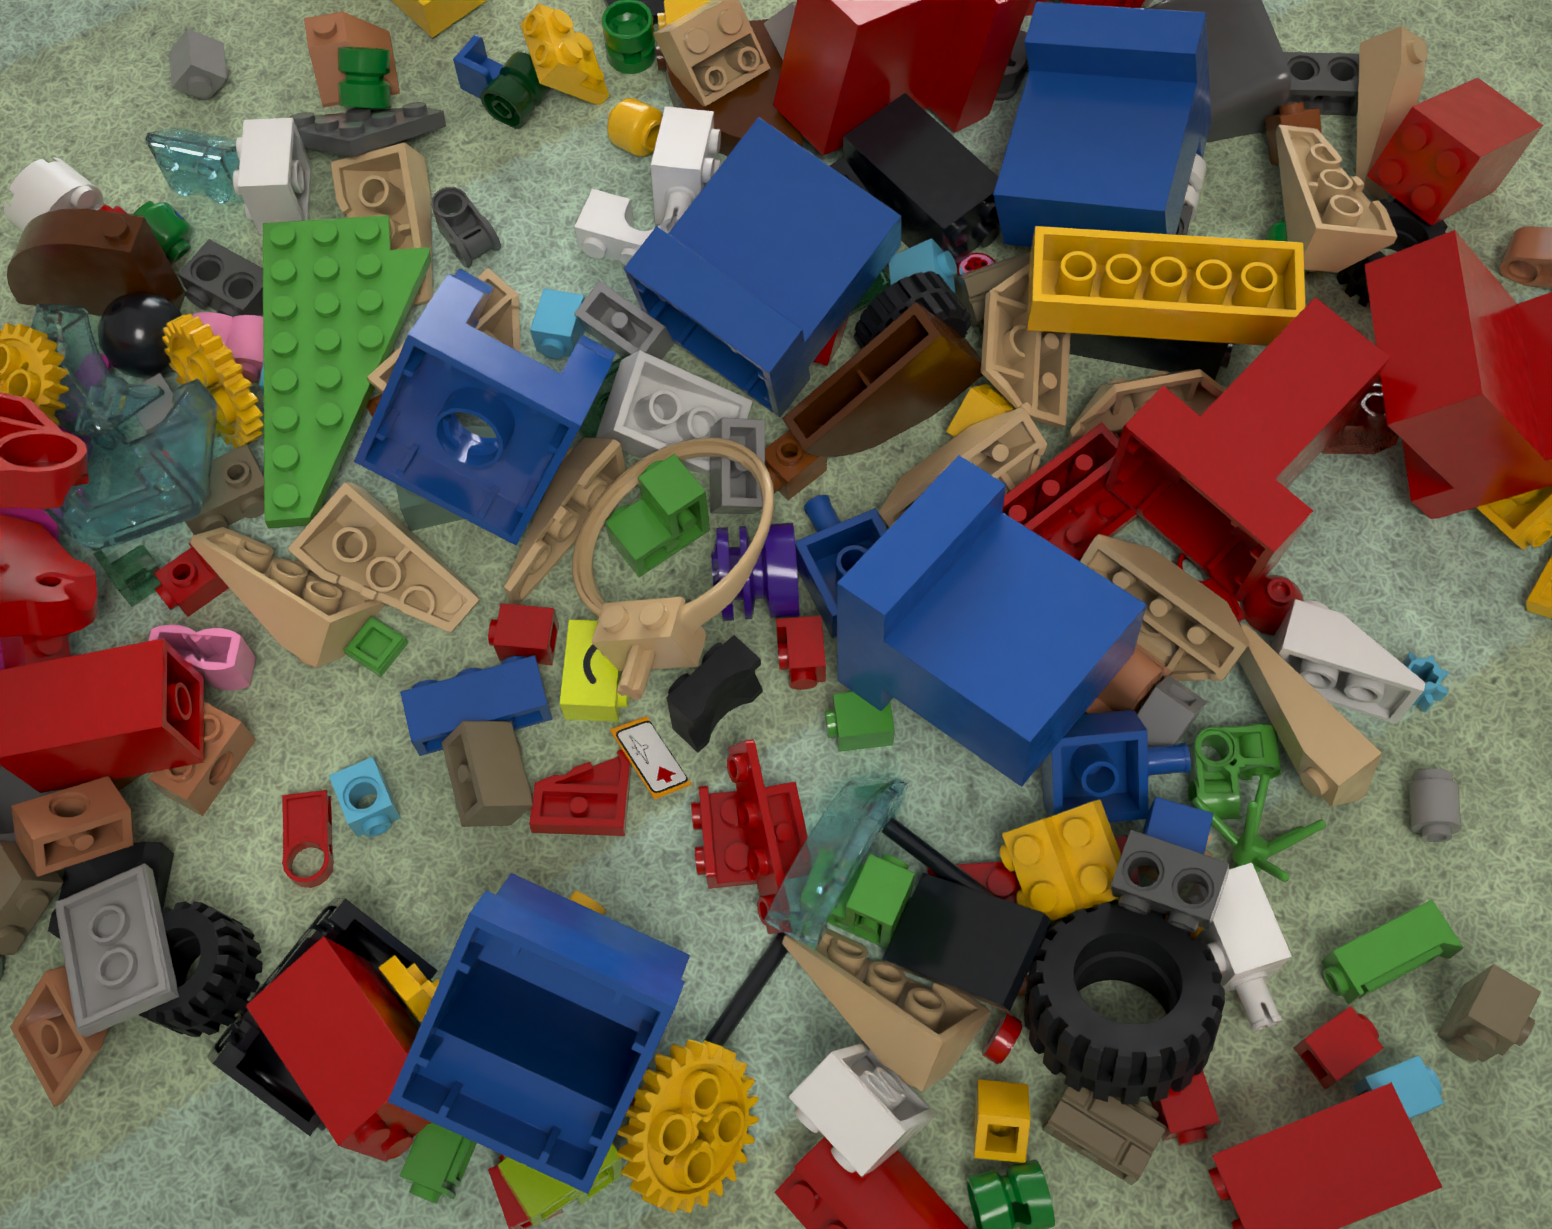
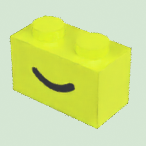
(589, 678)

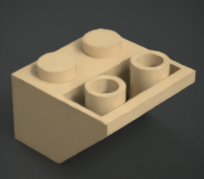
(712, 50)

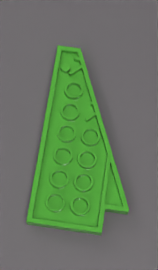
(328, 322)

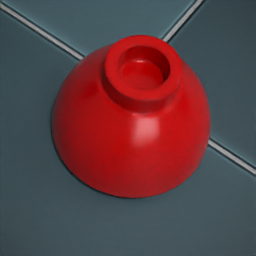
(1269, 603)

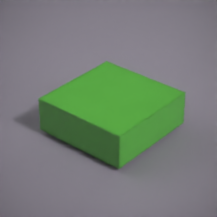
(376, 646)

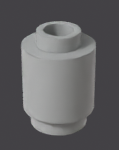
(1434, 805)

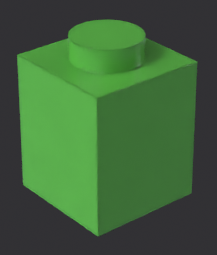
(859, 723)

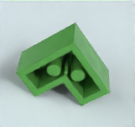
(663, 520)
(875, 899)

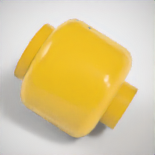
(634, 126)

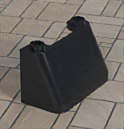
(246, 1052)

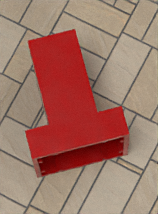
(863, 54)
(1462, 376)
(1224, 476)

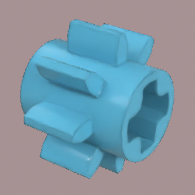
(1432, 676)

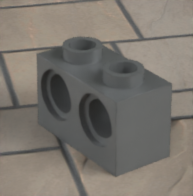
(1325, 81)
(223, 281)
(1175, 868)

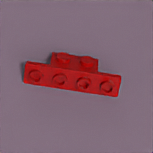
(771, 822)

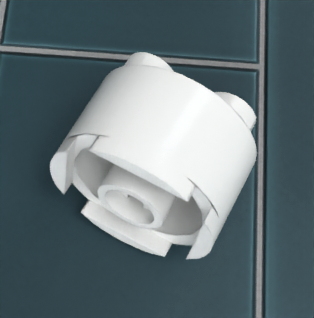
(49, 188)

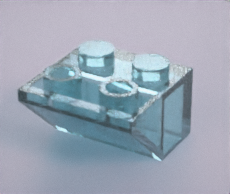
(196, 162)

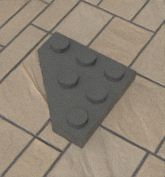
(366, 129)

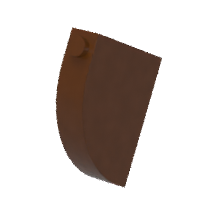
(742, 106)
(89, 260)
(886, 387)

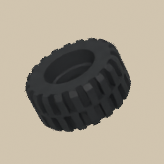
(1111, 1055)

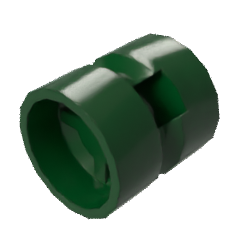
(514, 91)

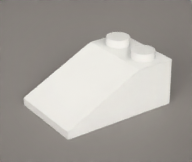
(663, 405)
(1345, 662)
(860, 1108)

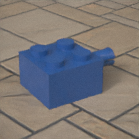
(833, 552)
(1108, 761)

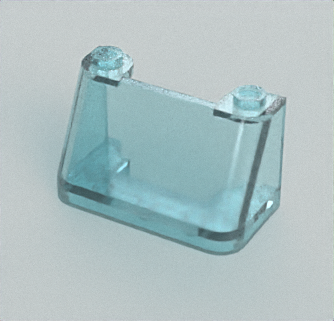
(144, 481)

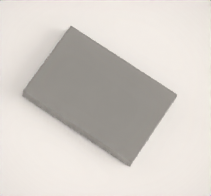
(115, 950)

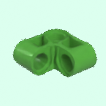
(1243, 754)

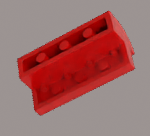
(1069, 496)
(887, 1198)

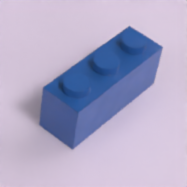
(498, 693)

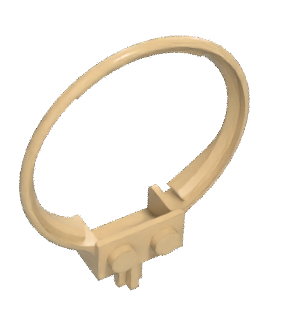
(662, 630)

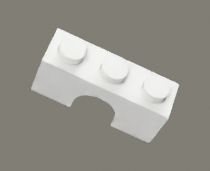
(606, 228)

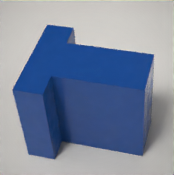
(1106, 121)
(765, 265)
(981, 624)
(541, 1030)

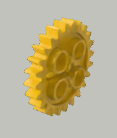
(200, 355)
(31, 368)
(688, 1126)

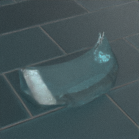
(95, 397)
(833, 855)

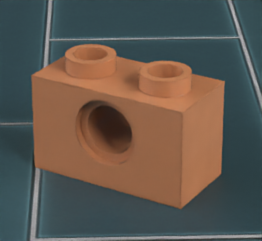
(224, 748)
(72, 825)

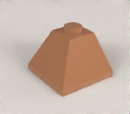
(337, 30)
(50, 1037)

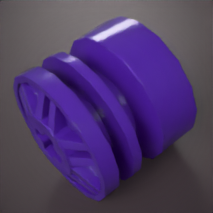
(772, 577)

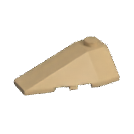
(1387, 89)
(391, 184)
(1326, 205)
(568, 499)
(373, 553)
(288, 599)
(1319, 740)
(903, 1022)

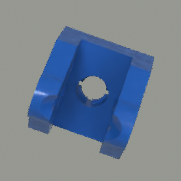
(459, 369)

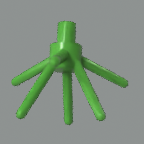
(1252, 847)

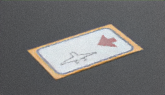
(650, 757)

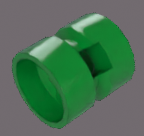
(629, 36)
(364, 77)
(1011, 1200)

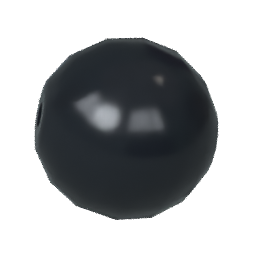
(133, 333)

